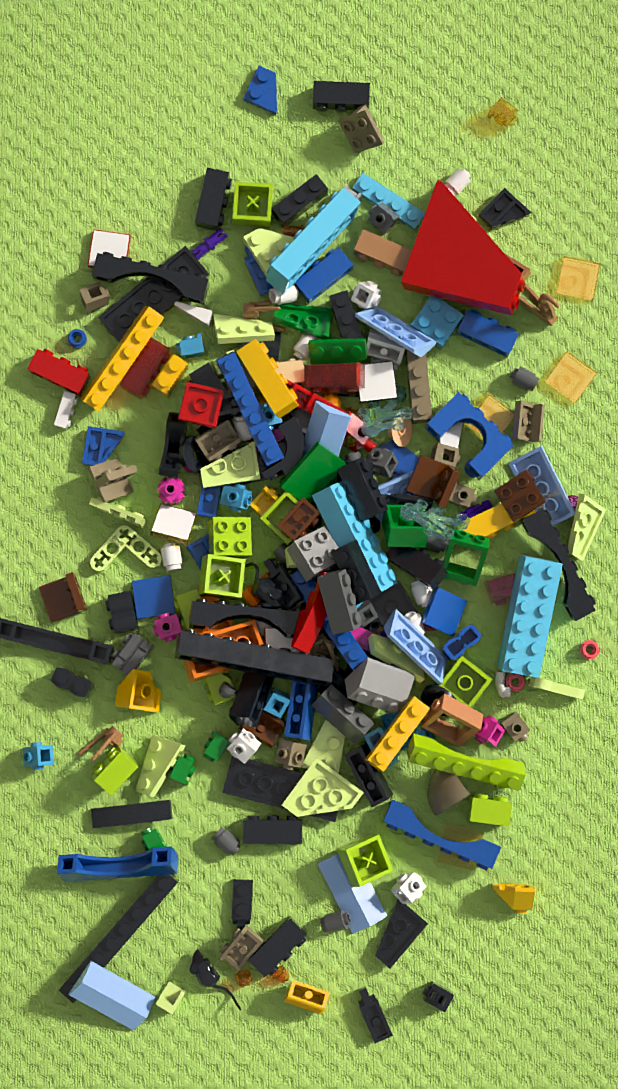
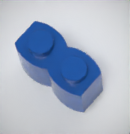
(465, 638)

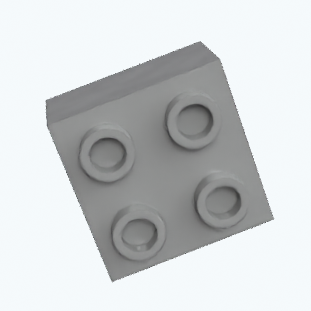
(313, 553)

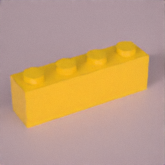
(267, 378)
(490, 522)
(397, 734)

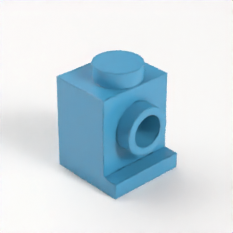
(191, 347)
(277, 702)

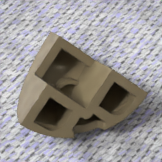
(444, 791)

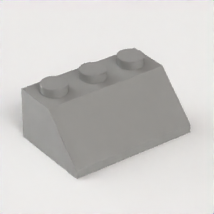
(379, 685)

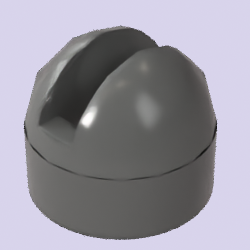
(226, 690)

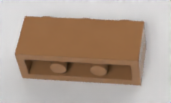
(382, 253)

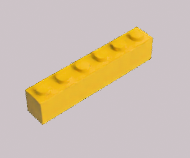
(122, 358)

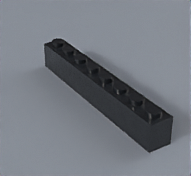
(254, 658)
(124, 928)

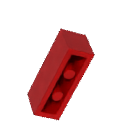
(59, 371)

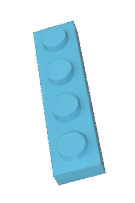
(378, 193)

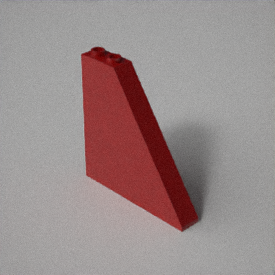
(460, 260)

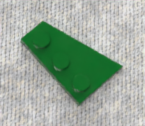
(306, 319)
(337, 351)

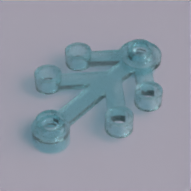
(373, 427)
(417, 513)

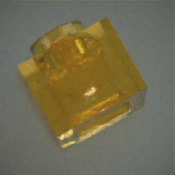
(503, 113)

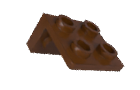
(433, 480)
(520, 495)
(300, 520)
(63, 598)

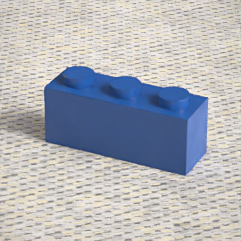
(323, 275)
(487, 333)
(300, 711)

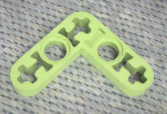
(121, 544)
(556, 687)

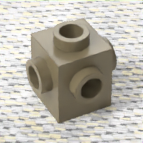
(290, 754)

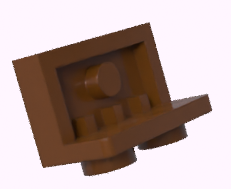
(267, 729)

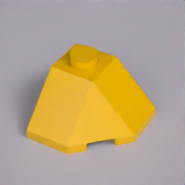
(138, 692)
(516, 896)

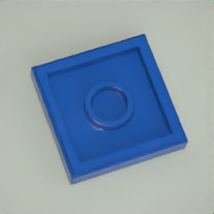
(153, 597)
(444, 611)

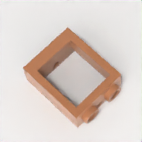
(470, 720)

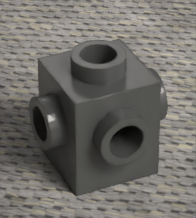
(383, 461)

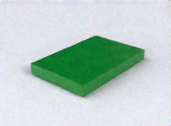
(312, 473)

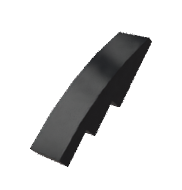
(131, 813)

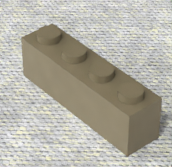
(418, 387)

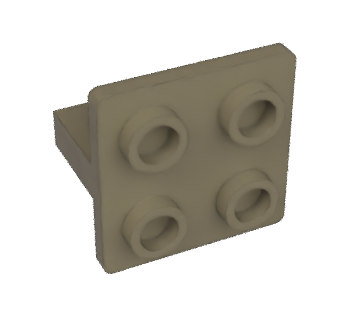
(361, 130)
(112, 479)

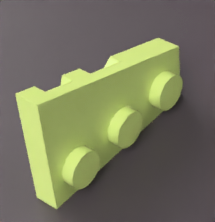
(240, 330)
(232, 469)
(118, 511)
(584, 526)
(390, 653)
(326, 747)
(159, 758)

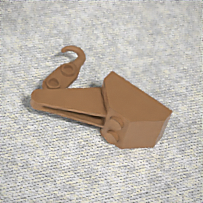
(544, 303)

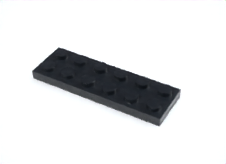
(150, 292)
(264, 784)

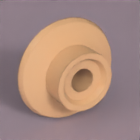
(403, 436)

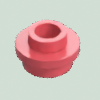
(595, 649)
(519, 677)

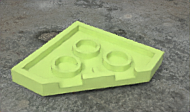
(266, 245)
(321, 792)

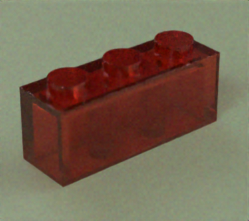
(145, 368)
(334, 377)

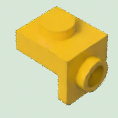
(264, 501)

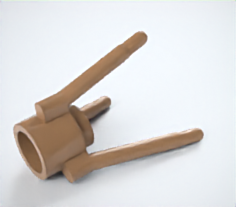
(253, 310)
(111, 736)

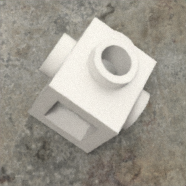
(361, 297)
(243, 745)
(408, 887)

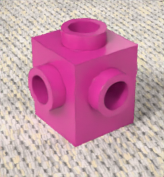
(174, 497)
(175, 627)
(490, 731)

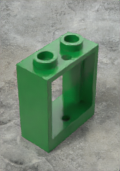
(462, 573)

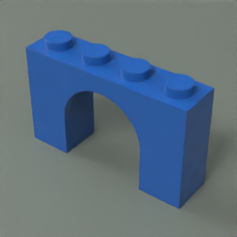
(462, 411)

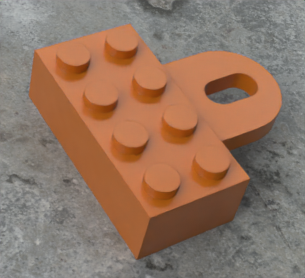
(242, 632)

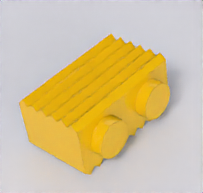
(170, 375)
(306, 997)

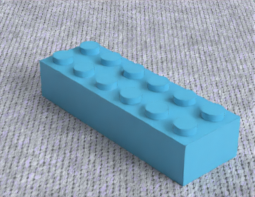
(312, 240)
(346, 527)
(529, 616)

